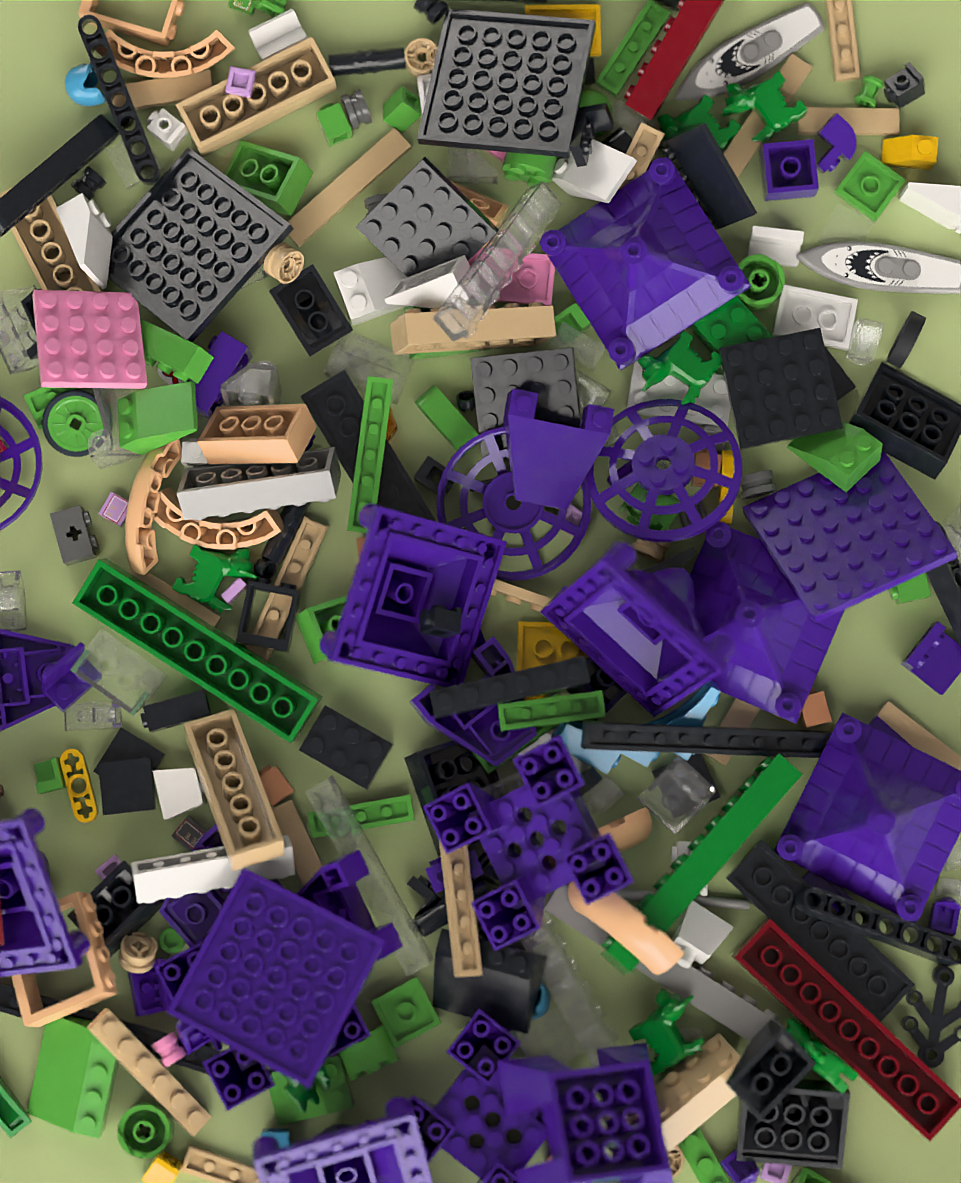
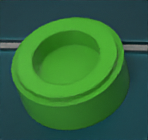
(171, 941)

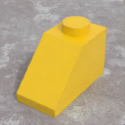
(910, 152)
(162, 1169)

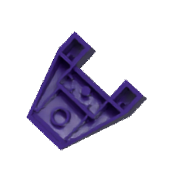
(549, 457)
(21, 674)
(480, 728)
(336, 891)
(197, 912)

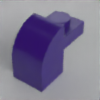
(840, 138)

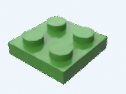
(869, 186)
(406, 1012)

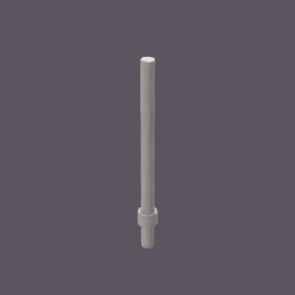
(710, 901)

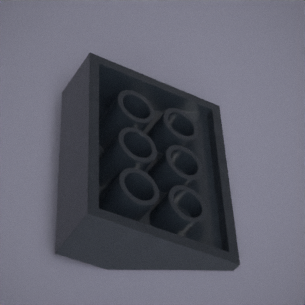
(708, 175)
(909, 420)
(442, 770)
(504, 990)
(800, 1130)

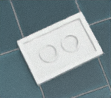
(810, 309)

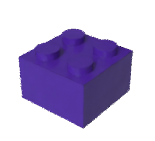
(789, 170)

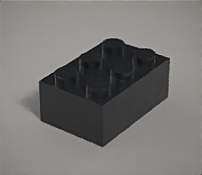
(346, 747)

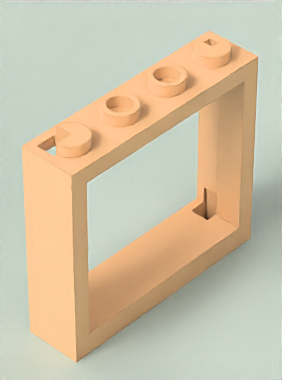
(169, 31)
(98, 956)

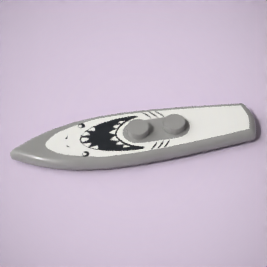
(751, 53)
(884, 267)

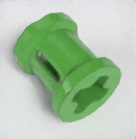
(868, 91)

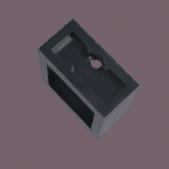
(264, 585)

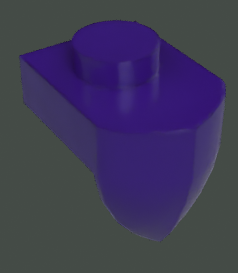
(944, 916)
(740, 1170)

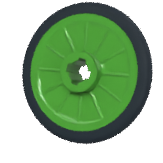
(60, 414)

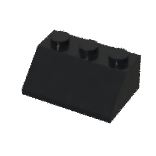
(118, 907)

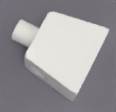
(178, 791)
(699, 934)

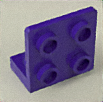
(935, 659)
(61, 683)

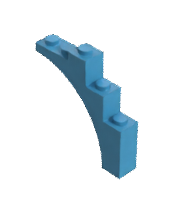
(690, 713)

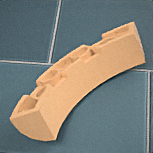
(170, 63)
(144, 502)
(213, 531)
(625, 831)
(629, 929)

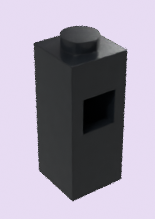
(175, 711)

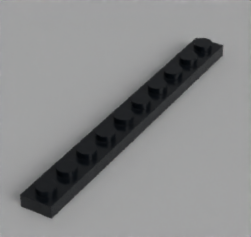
(703, 739)
(146, 1035)

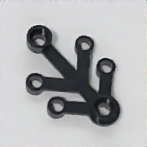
(936, 1021)

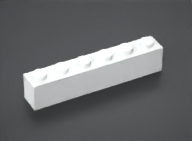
(200, 872)

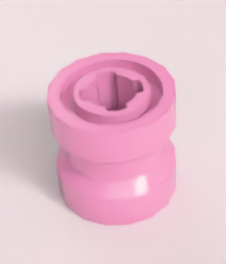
(169, 1049)

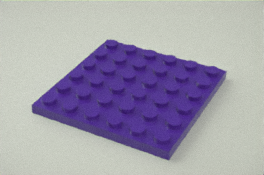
(848, 543)
(276, 977)

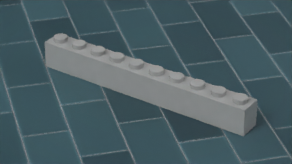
(709, 996)

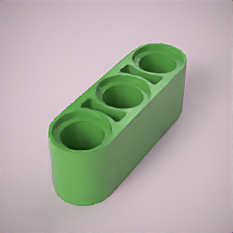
(445, 418)

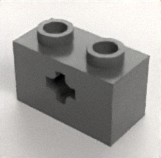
(64, 524)

